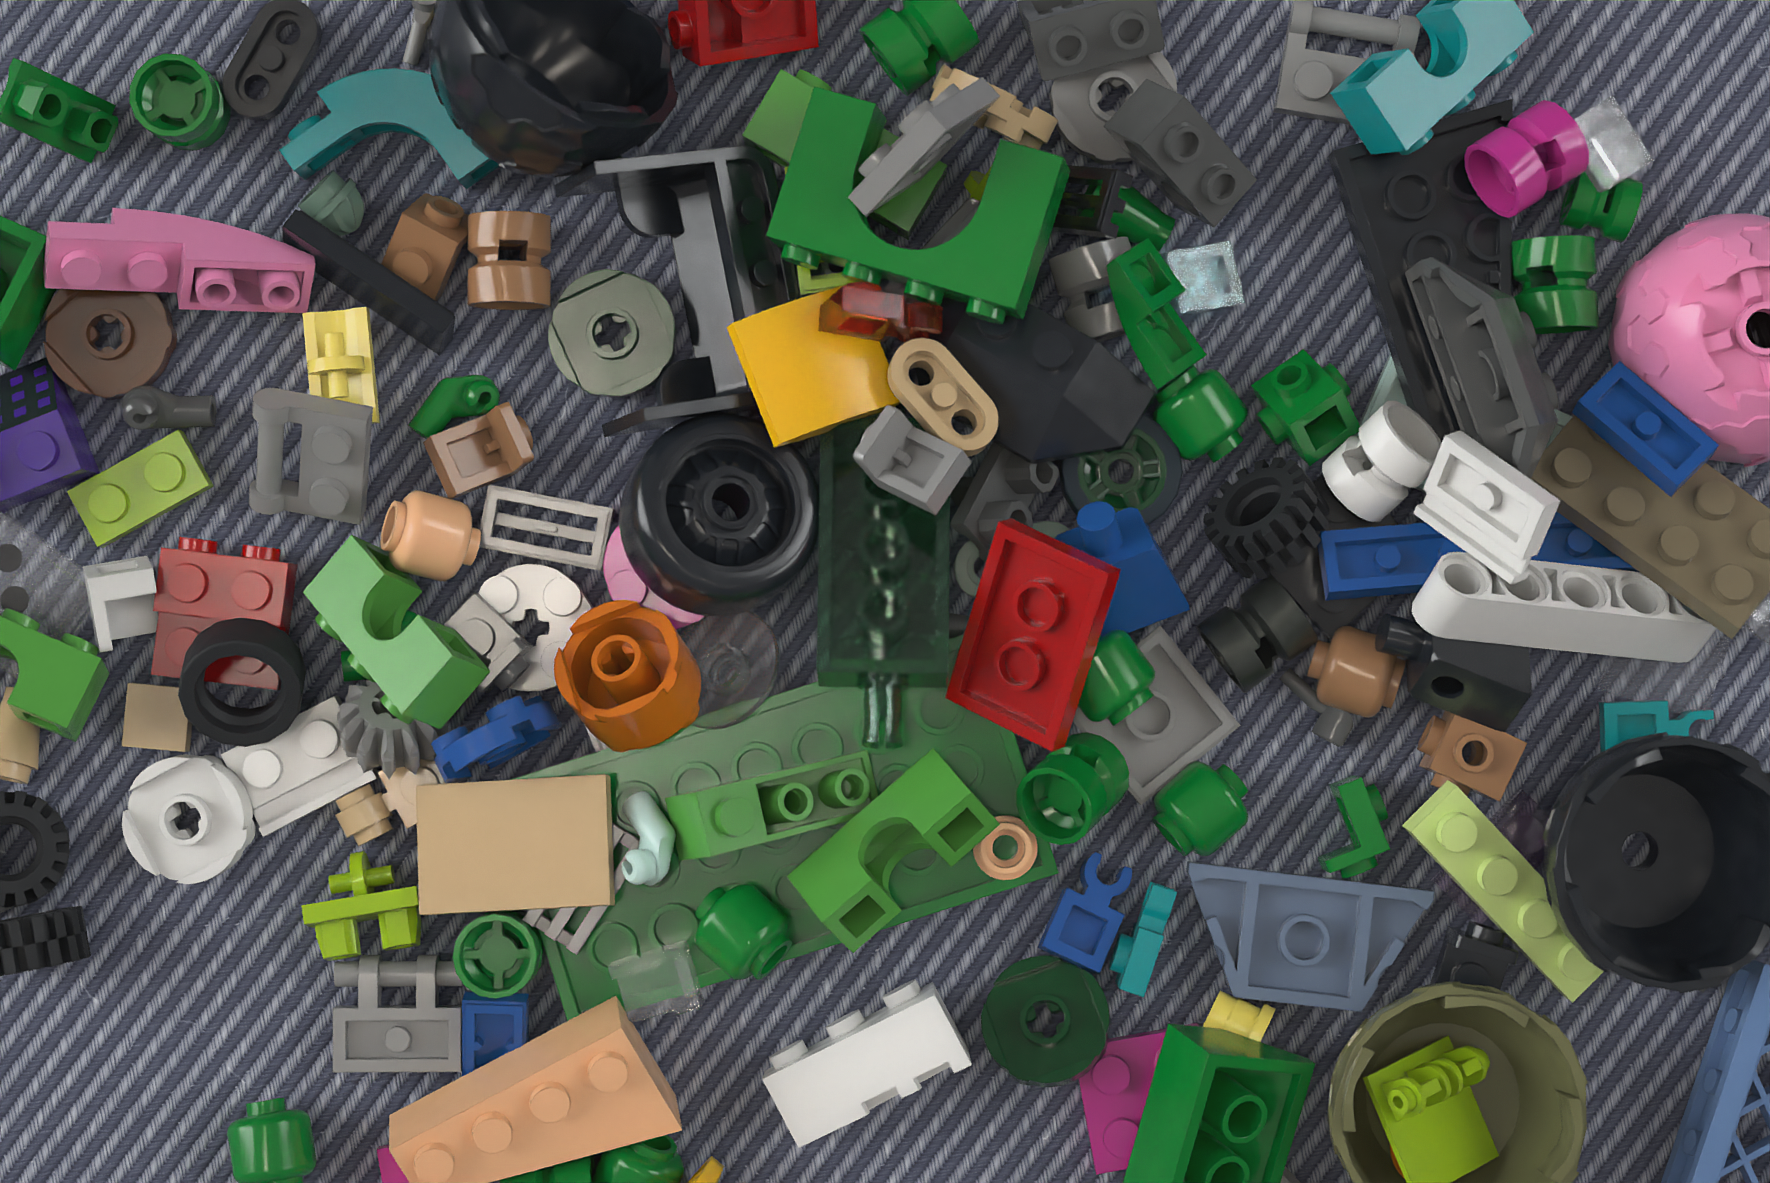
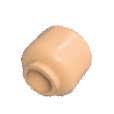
(429, 535)

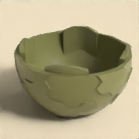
(1528, 1098)

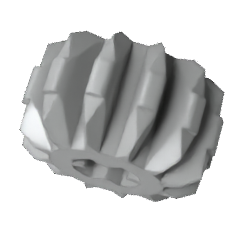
(379, 736)

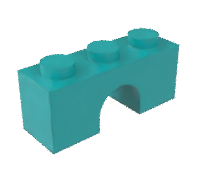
(1398, 102)

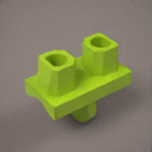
(337, 919)

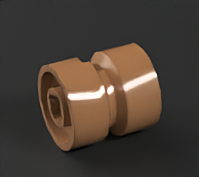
(509, 283)

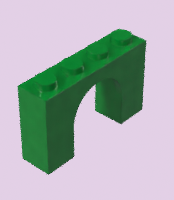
(985, 265)

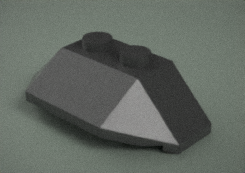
(1486, 362)

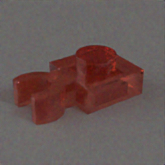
(870, 314)

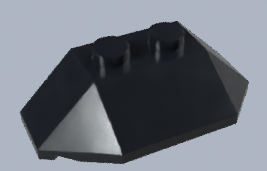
(1049, 383)

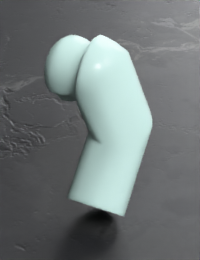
(657, 838)

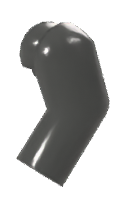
(154, 408)

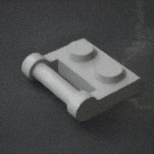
(1311, 74)
(331, 456)

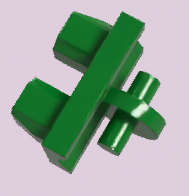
(56, 112)

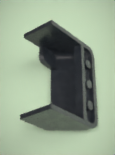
(727, 267)

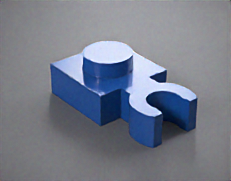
(1082, 923)

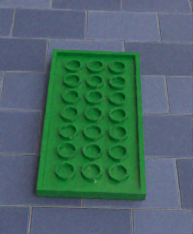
(781, 734)

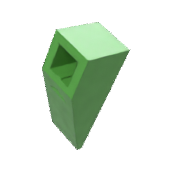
(770, 805)

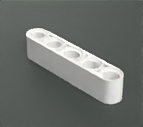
(1559, 610)

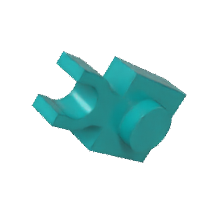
(1640, 718)
(1136, 954)

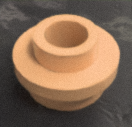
(1016, 865)

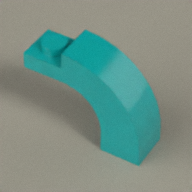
(379, 104)

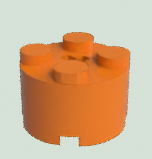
(628, 675)

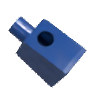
(1146, 582)

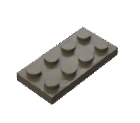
(1698, 545)

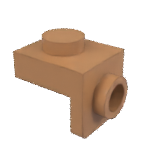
(427, 243)
(481, 451)

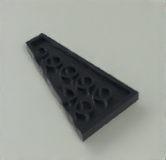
(1416, 211)

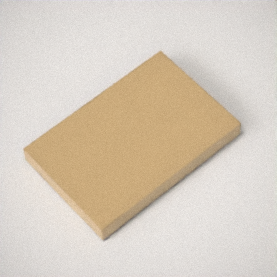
(515, 845)

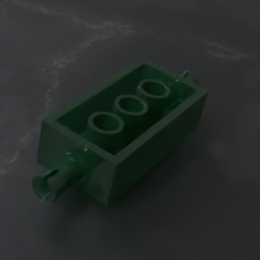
(878, 587)

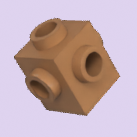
(1491, 758)

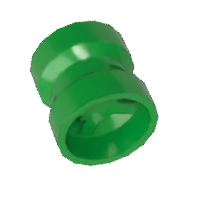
(1608, 211)

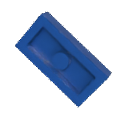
(1645, 428)

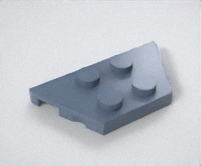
(1304, 934)

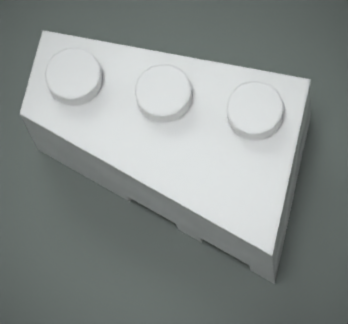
(865, 1062)

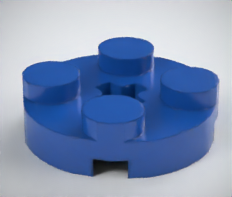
(511, 731)

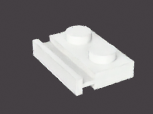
(1486, 506)
(298, 769)

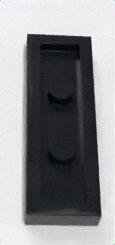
(371, 282)

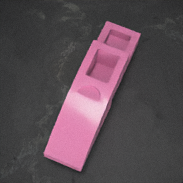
(179, 254)

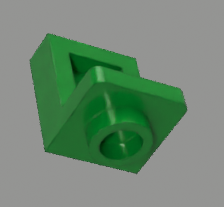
(1362, 813)

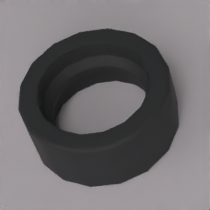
(236, 724)

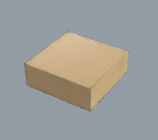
(155, 719)

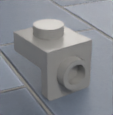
(910, 461)

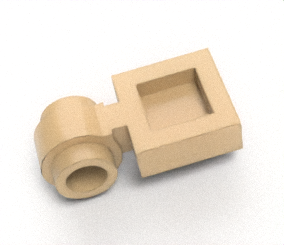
(367, 813)

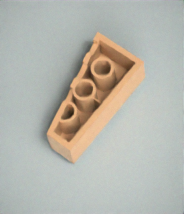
(539, 1105)

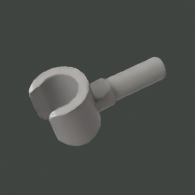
(421, 21)

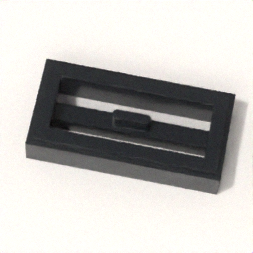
(1103, 204)

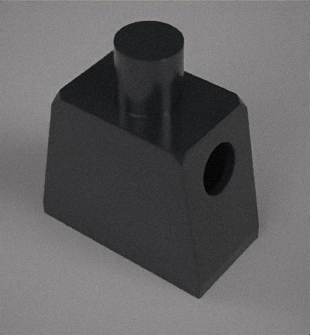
(1459, 676)

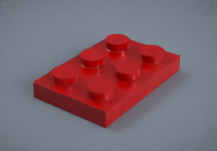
(1032, 634)

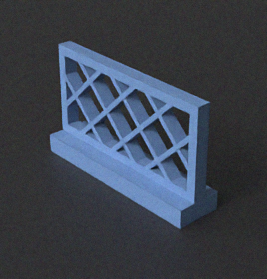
(1723, 1086)

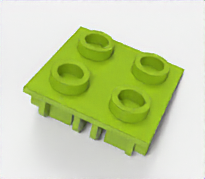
(1433, 1112)

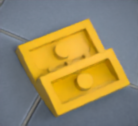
(807, 376)

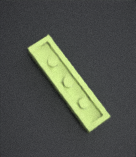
(1500, 884)

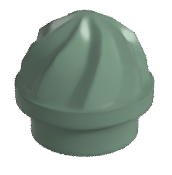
(335, 204)

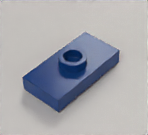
(492, 1027)

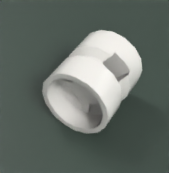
(1378, 466)

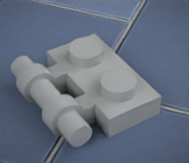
(397, 1036)

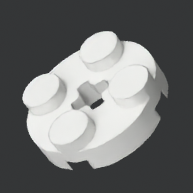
(556, 602)
(224, 823)

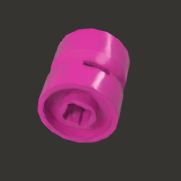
(1526, 158)

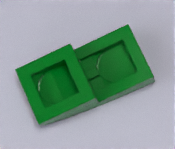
(1142, 296)

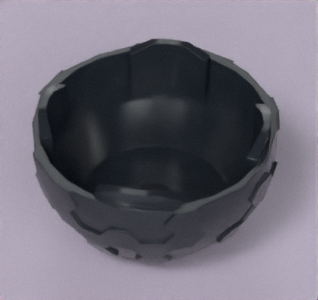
(551, 79)
(1701, 892)

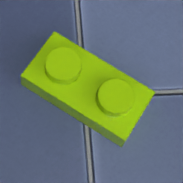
(140, 488)

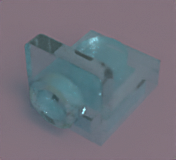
(1207, 276)

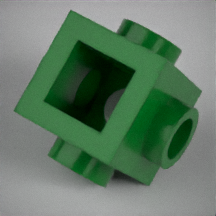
(1306, 407)

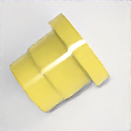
(1239, 1016)

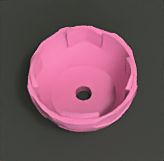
(1686, 335)

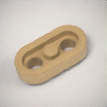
(947, 395)

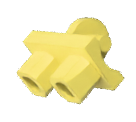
(341, 356)

